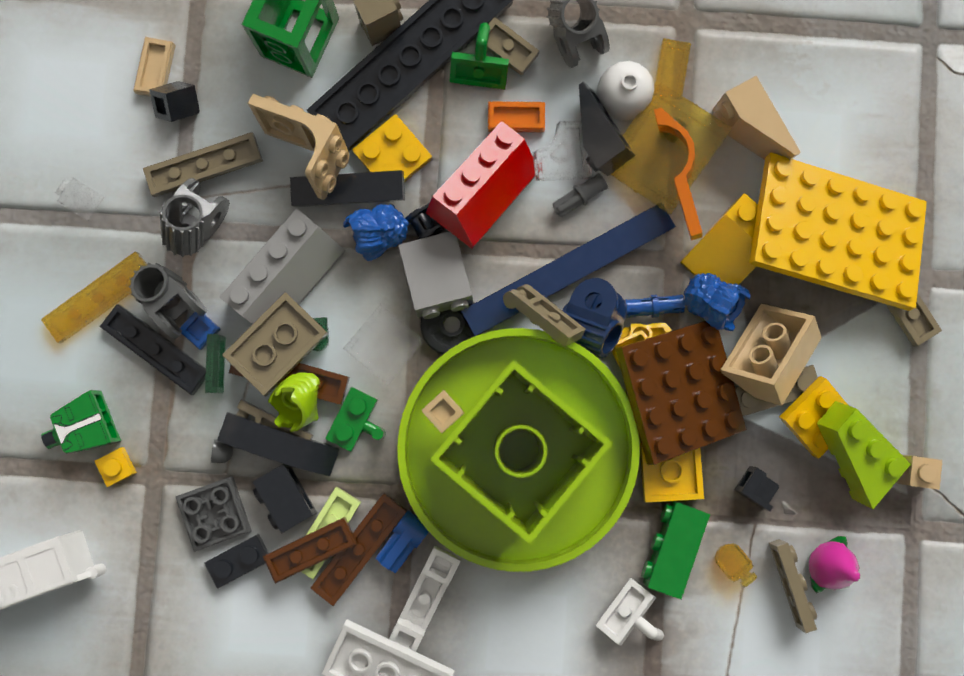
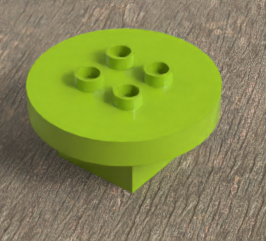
(533, 460)

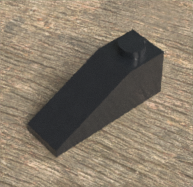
(600, 135)

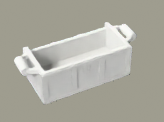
(46, 568)

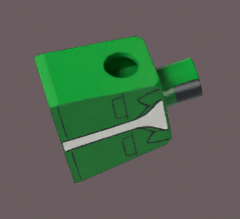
(82, 425)

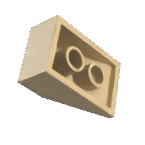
(755, 120)

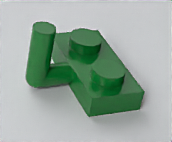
(479, 68)
(353, 420)

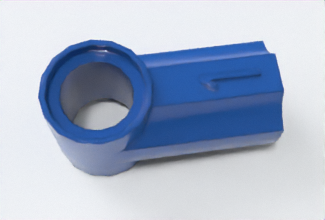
(406, 537)

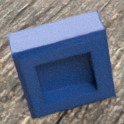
(197, 328)

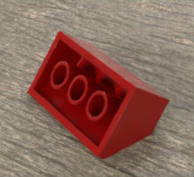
(484, 185)

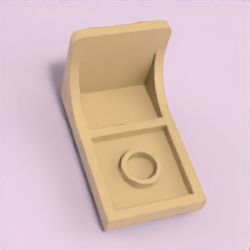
(307, 131)

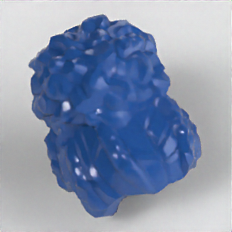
(377, 230)
(715, 300)

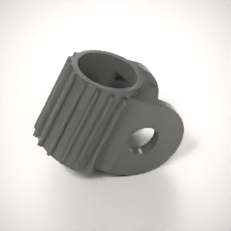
(587, 27)
(182, 231)
(143, 288)

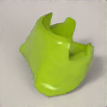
(296, 401)

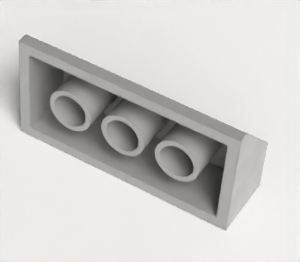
(288, 263)

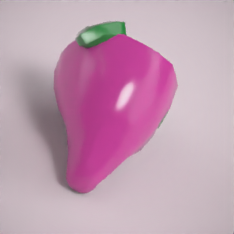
(833, 566)

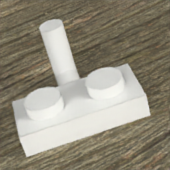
(627, 613)

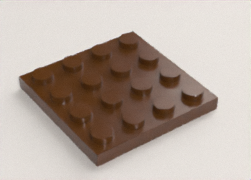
(680, 391)

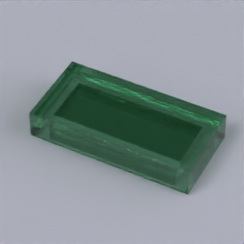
(215, 363)

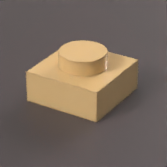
(443, 411)

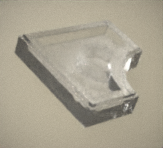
(564, 156)

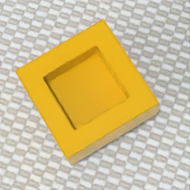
(115, 466)

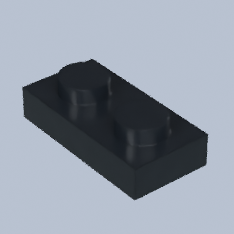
(237, 561)

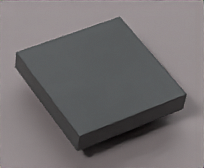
(213, 513)

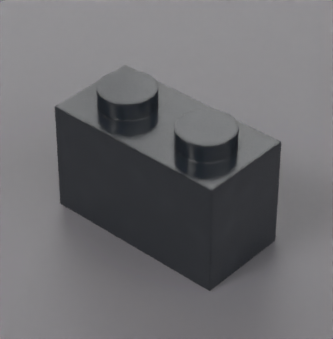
(283, 498)

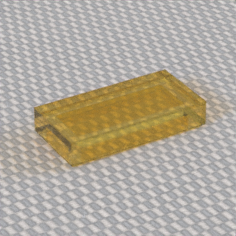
(672, 64)

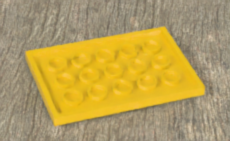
(838, 232)

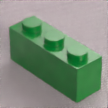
(675, 549)

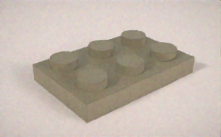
(275, 344)

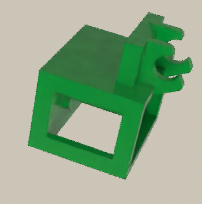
(267, 26)

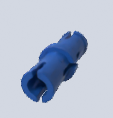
(655, 306)

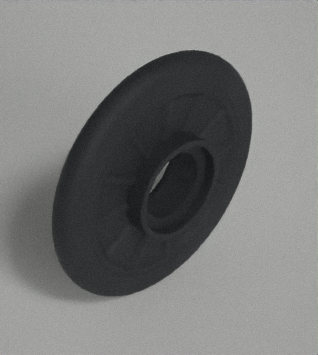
(440, 339)

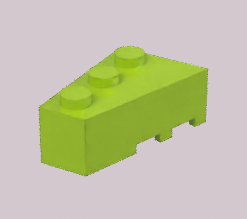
(862, 452)

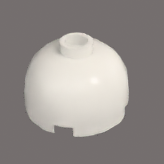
(625, 90)

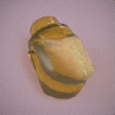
(735, 564)

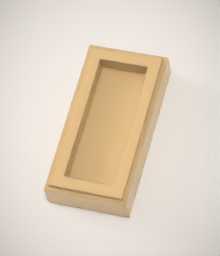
(154, 65)

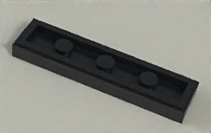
(351, 189)
(154, 349)

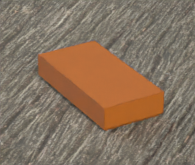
(517, 115)

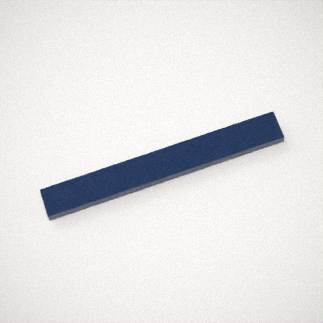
(572, 266)

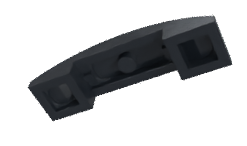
(278, 445)

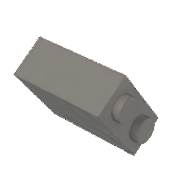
(436, 275)

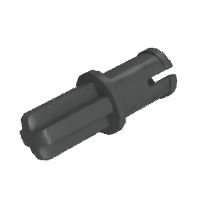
(580, 195)

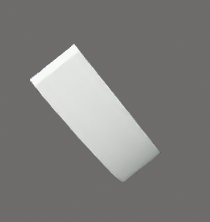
(425, 598)

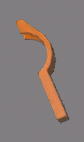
(668, 124)

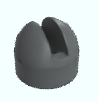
(221, 452)

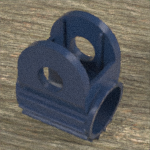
(600, 312)

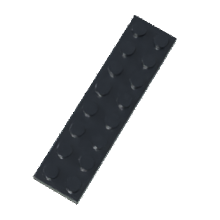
(403, 64)

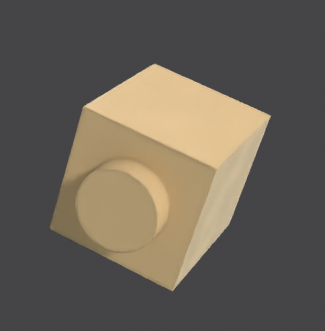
(922, 472)

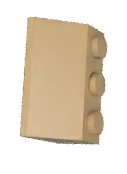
(772, 353)

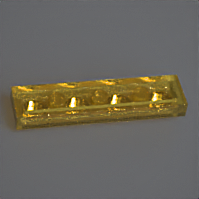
(93, 299)

